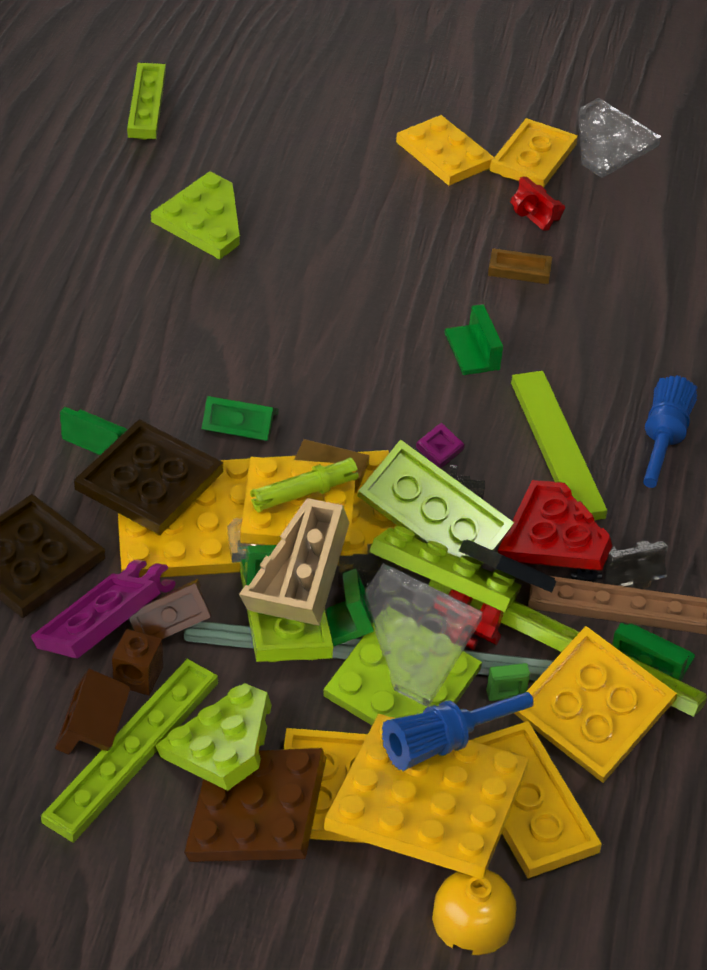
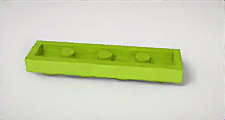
(146, 101)

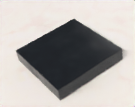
(507, 565)

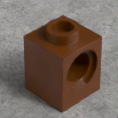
(138, 661)

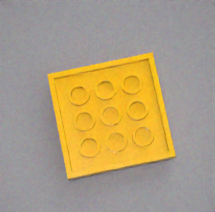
(436, 811)

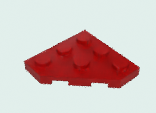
(555, 530)

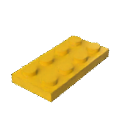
(545, 821)

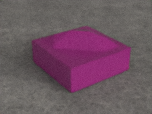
(440, 445)

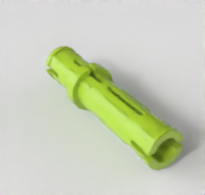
(317, 480)

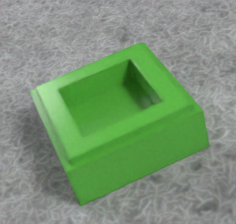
(507, 681)

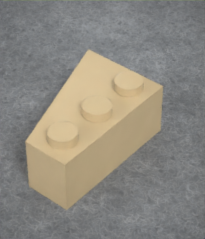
(302, 565)

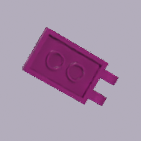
(102, 610)

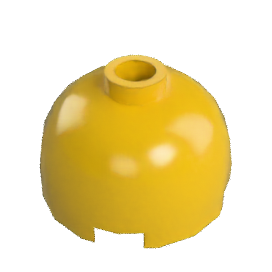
(474, 912)

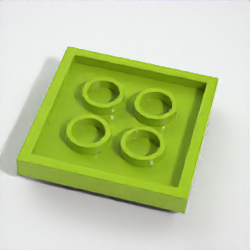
(366, 688)

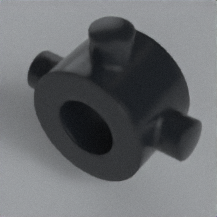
(586, 575)

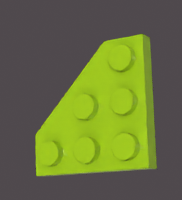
(203, 215)
(222, 739)

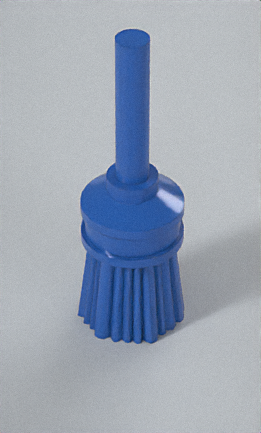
(668, 420)
(441, 729)

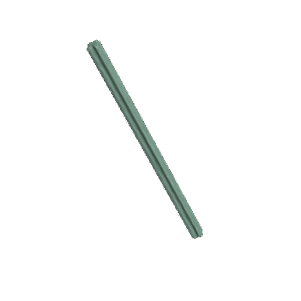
(240, 636)

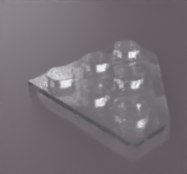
(611, 138)
(418, 631)

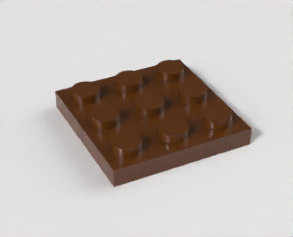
(263, 814)

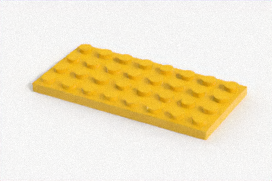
(199, 538)

